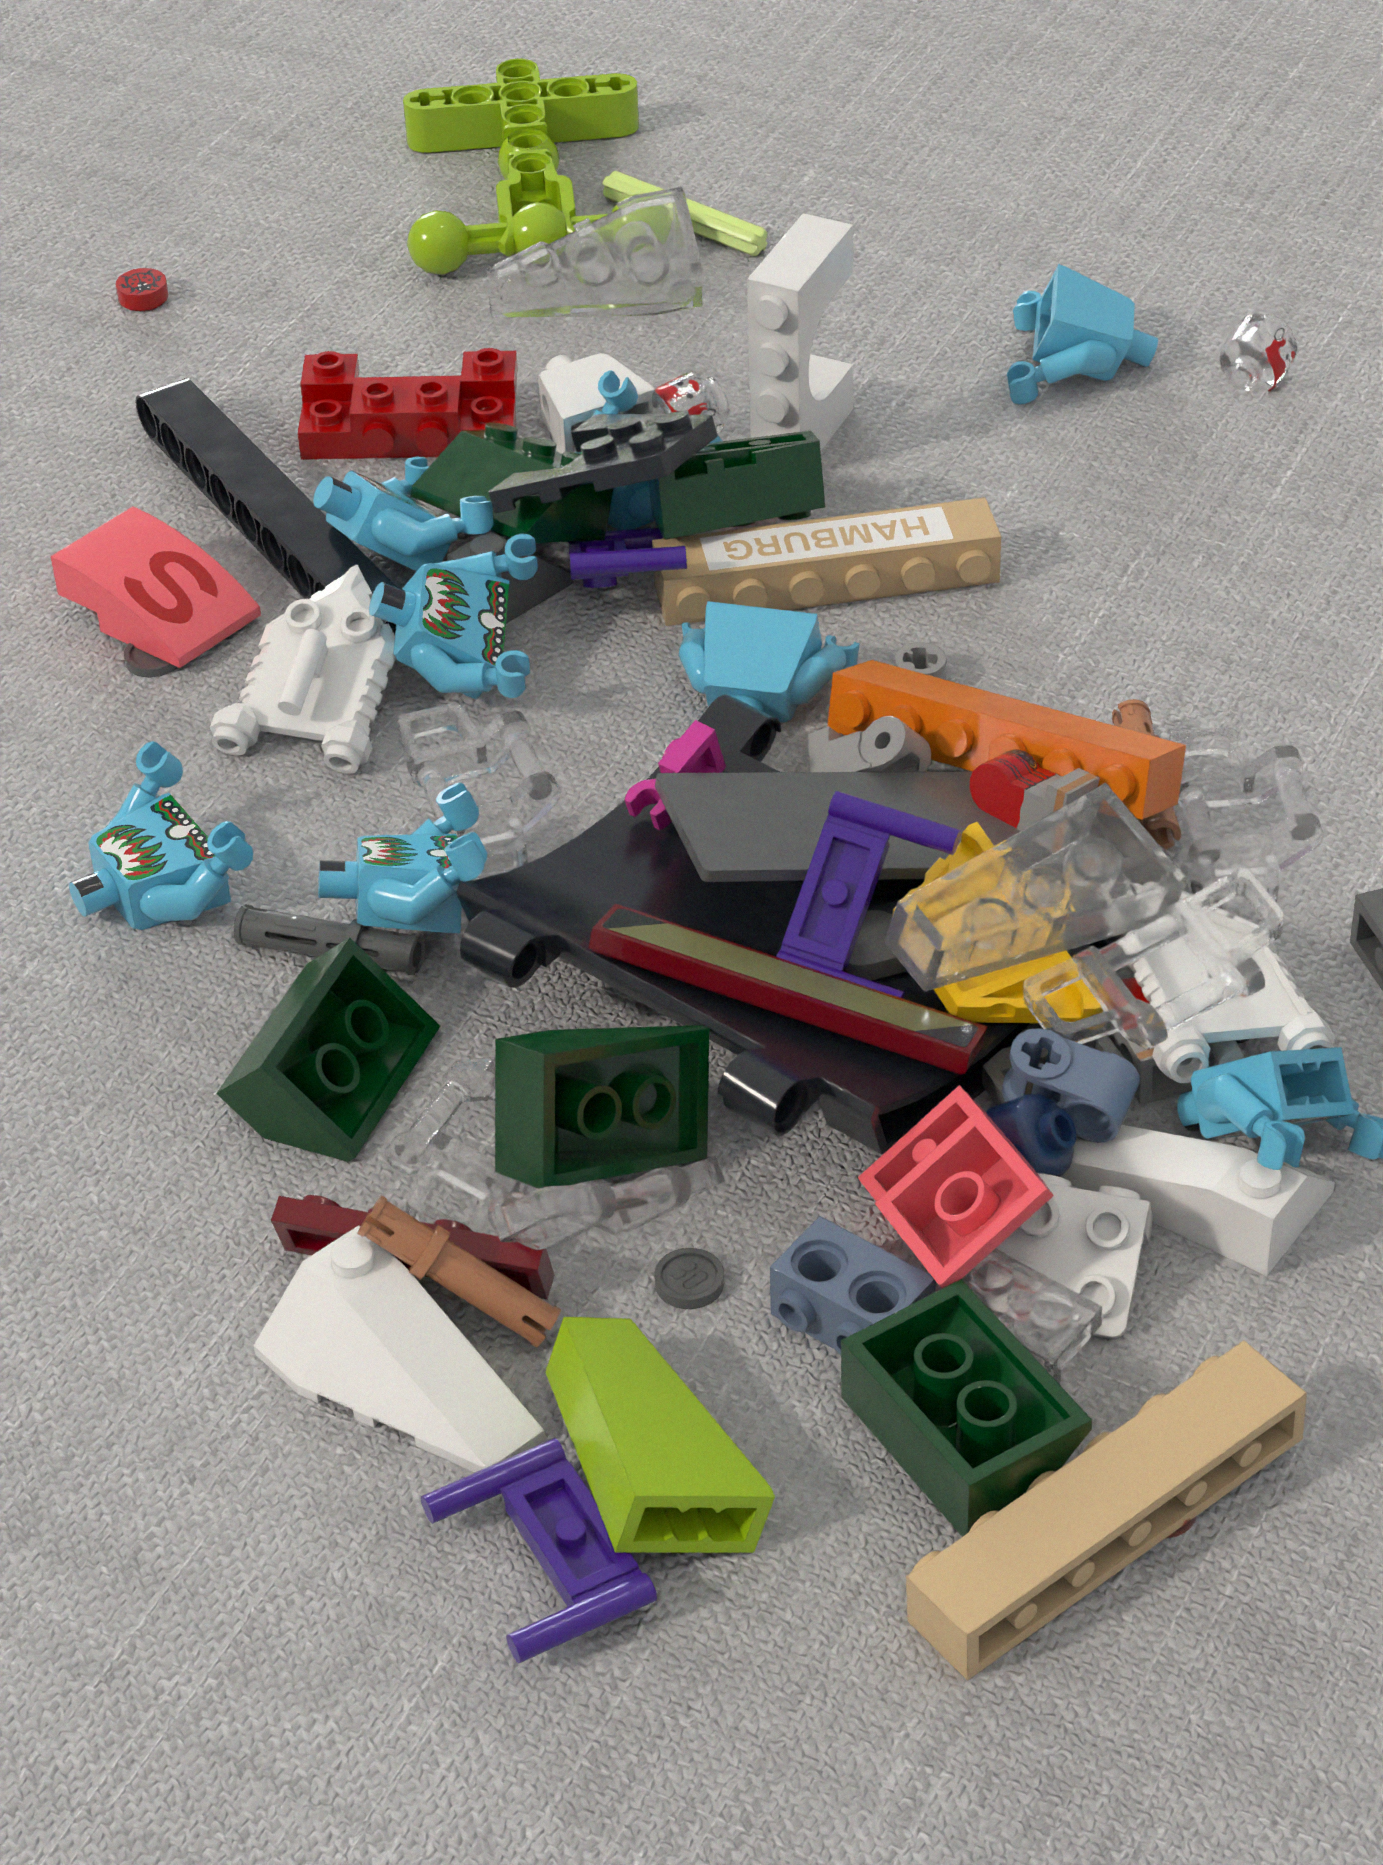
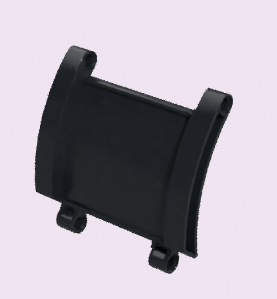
(780, 1062)

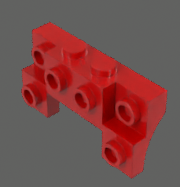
(400, 415)

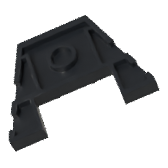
(614, 454)

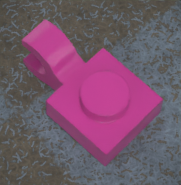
(691, 753)

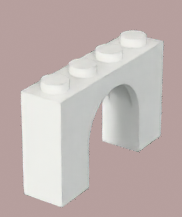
(785, 302)

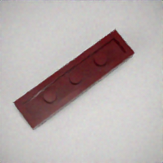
(317, 1221)

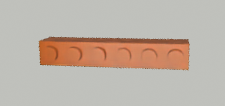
(977, 725)

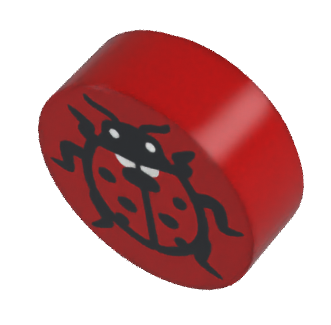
(142, 289)

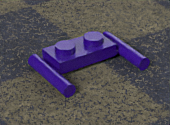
(620, 554)
(844, 880)
(565, 1536)

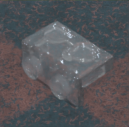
(1035, 1309)

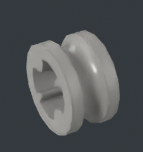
(922, 658)

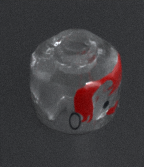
(1258, 352)
(693, 394)

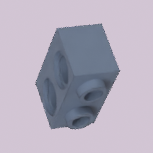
(840, 1284)

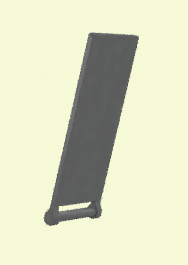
(771, 821)

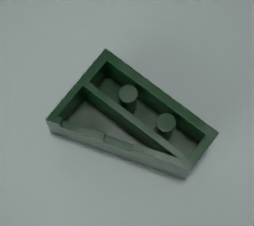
(740, 484)

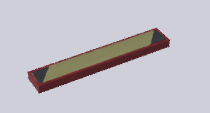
(788, 988)

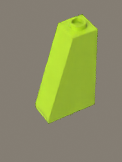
(650, 1447)

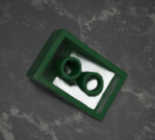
(600, 1102)

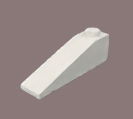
(1207, 1191)
(382, 1346)

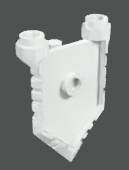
(316, 676)
(1268, 1013)

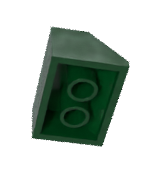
(487, 457)
(330, 1056)
(959, 1403)

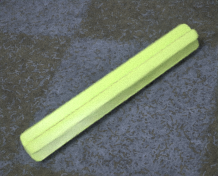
(705, 220)

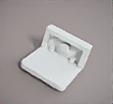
(1087, 1245)

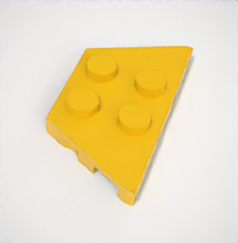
(999, 994)

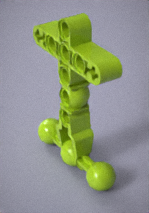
(524, 120)

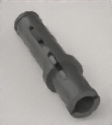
(316, 936)

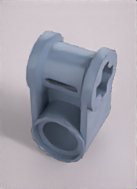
(1082, 1081)

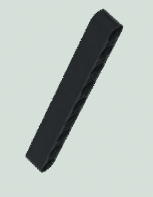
(250, 490)

